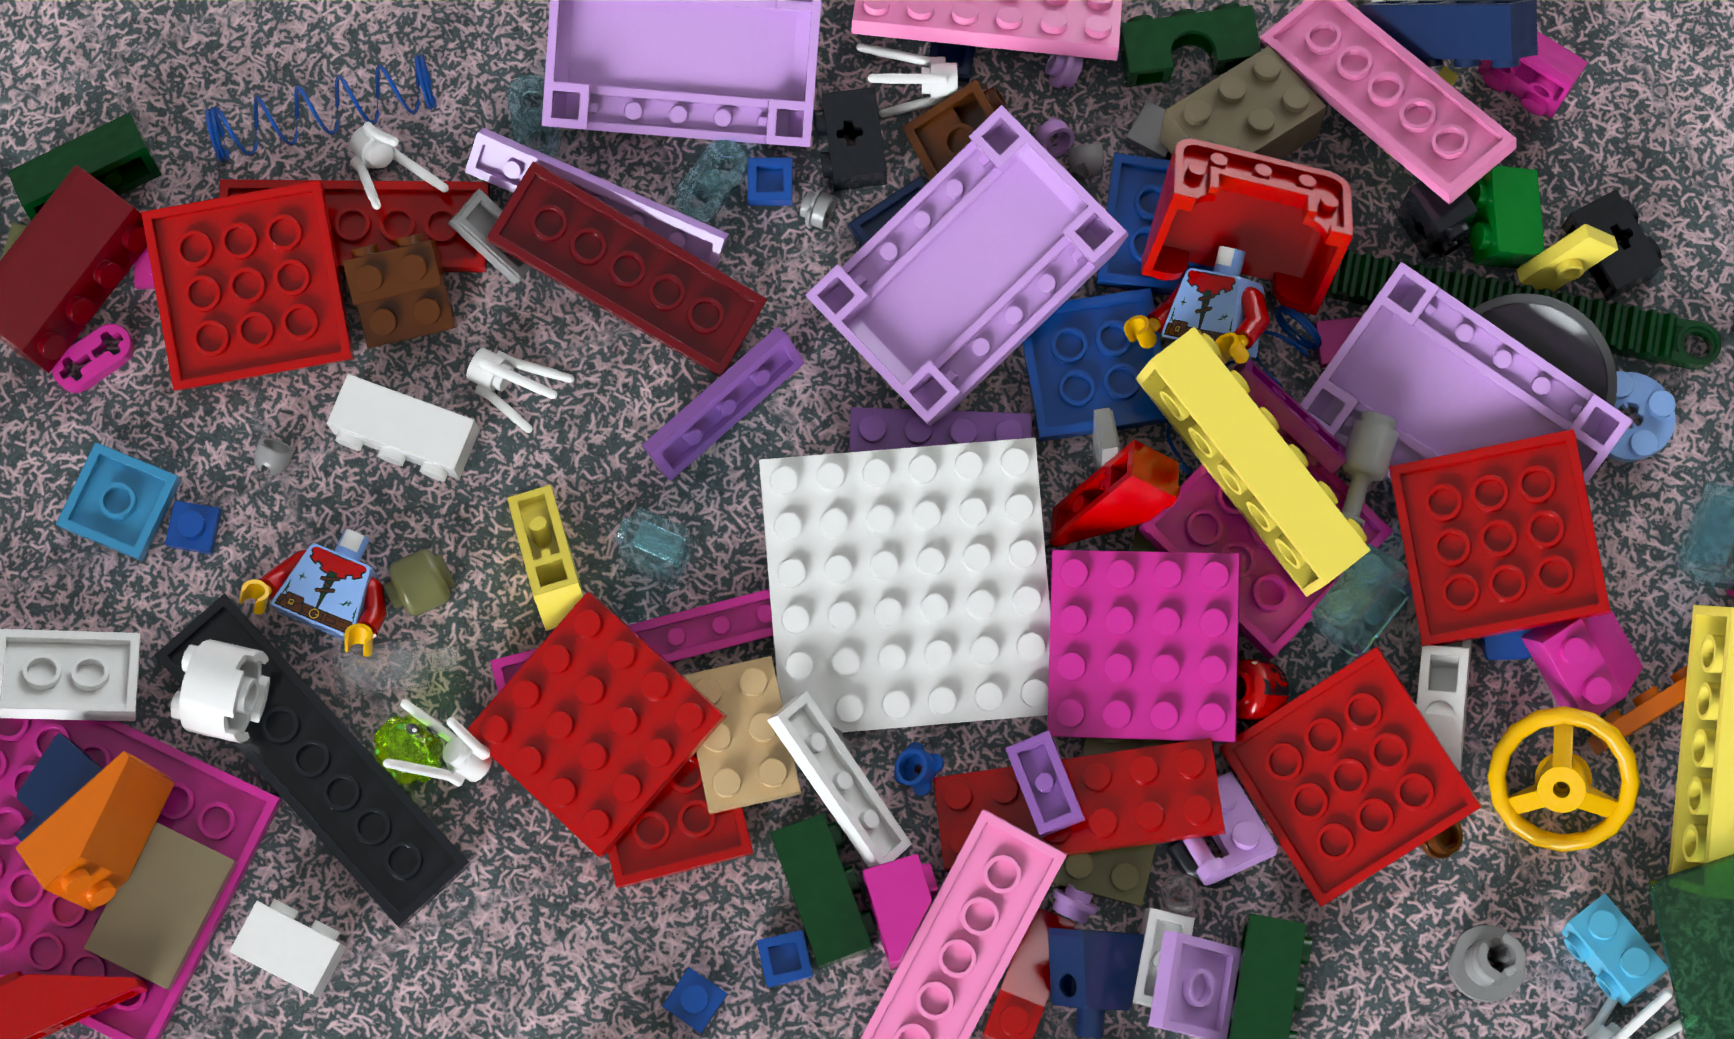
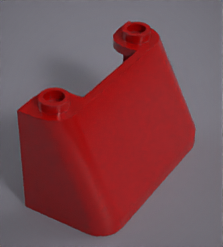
(1277, 211)

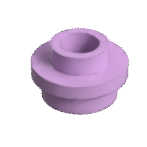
(1063, 70)
(1074, 903)

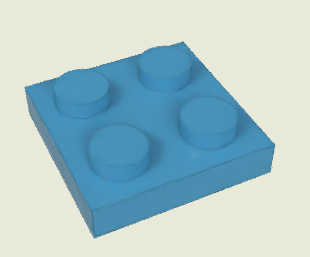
(118, 502)

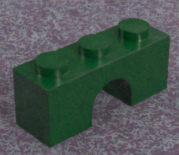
(1224, 33)

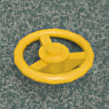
(1563, 780)

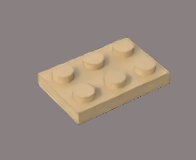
(744, 756)

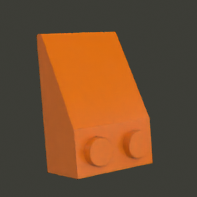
(98, 833)

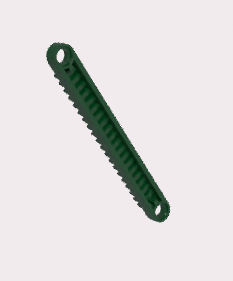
(1626, 329)

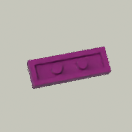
(1293, 420)

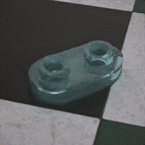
(528, 120)
(710, 182)

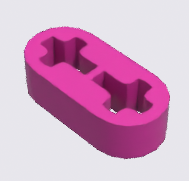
(100, 366)

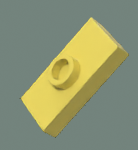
(1567, 258)

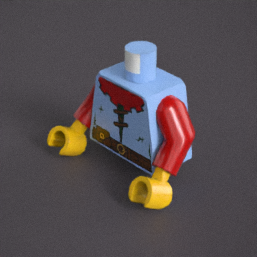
(1215, 304)
(326, 591)

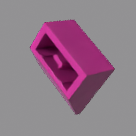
(1540, 79)

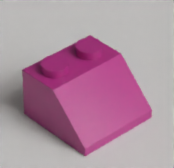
(1585, 661)
(899, 901)

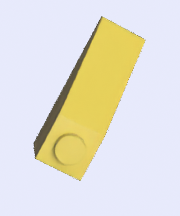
(546, 554)

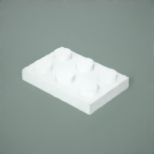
(69, 675)

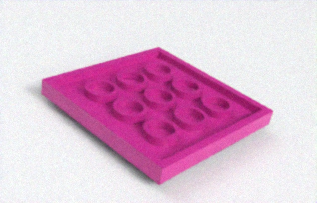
(1270, 600)
(1144, 645)

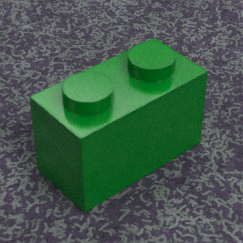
(1508, 217)

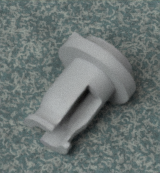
(1472, 969)

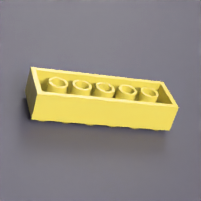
(1252, 461)
(1706, 756)

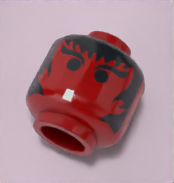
(1260, 689)

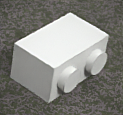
(289, 948)

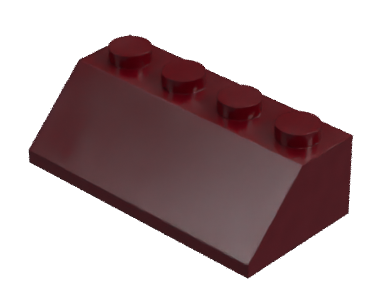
(66, 267)

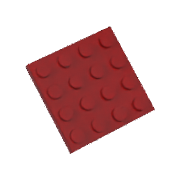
(247, 285)
(1499, 539)
(595, 724)
(1350, 776)

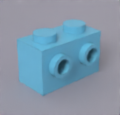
(1613, 951)

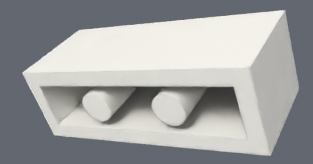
(402, 428)

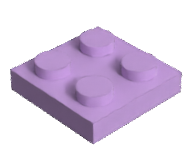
(1194, 986)

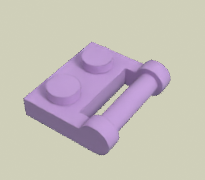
(1245, 839)

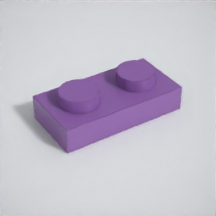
(1045, 784)

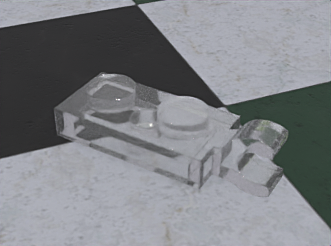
(390, 667)

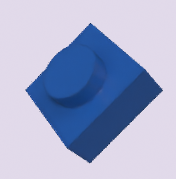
(770, 182)
(193, 527)
(784, 958)
(695, 1000)

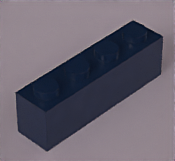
(1460, 29)

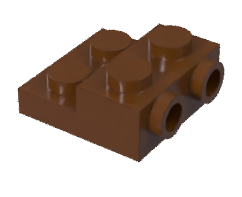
(947, 126)
(399, 290)

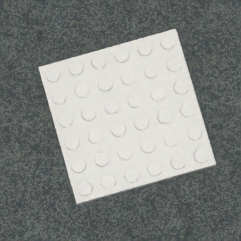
(909, 583)

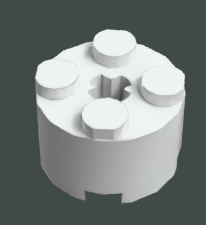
(221, 690)

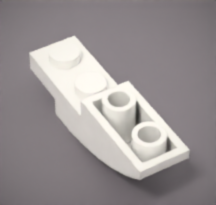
(1444, 693)

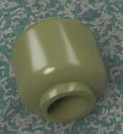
(419, 582)

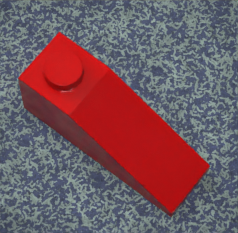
(1117, 496)
(1025, 982)
(44, 1004)

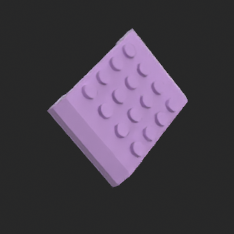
(684, 68)
(969, 267)
(1453, 381)

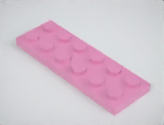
(1035, 26)
(1390, 95)
(968, 934)

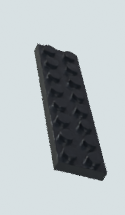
(331, 777)

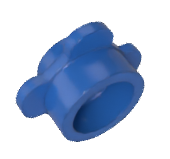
(906, 766)

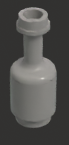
(1367, 458)

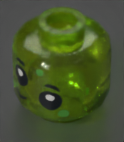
(407, 741)

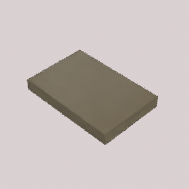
(161, 907)

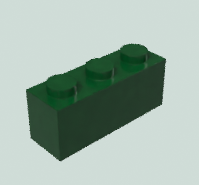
(111, 154)
(823, 890)
(1268, 978)

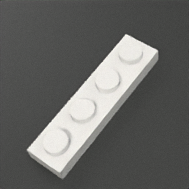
(839, 781)

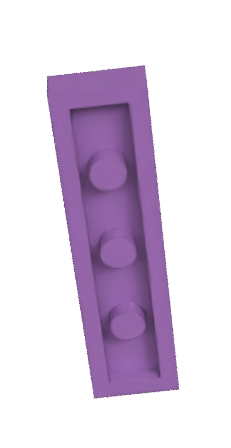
(723, 403)
(904, 428)

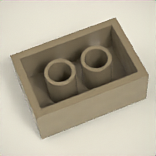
(1250, 108)

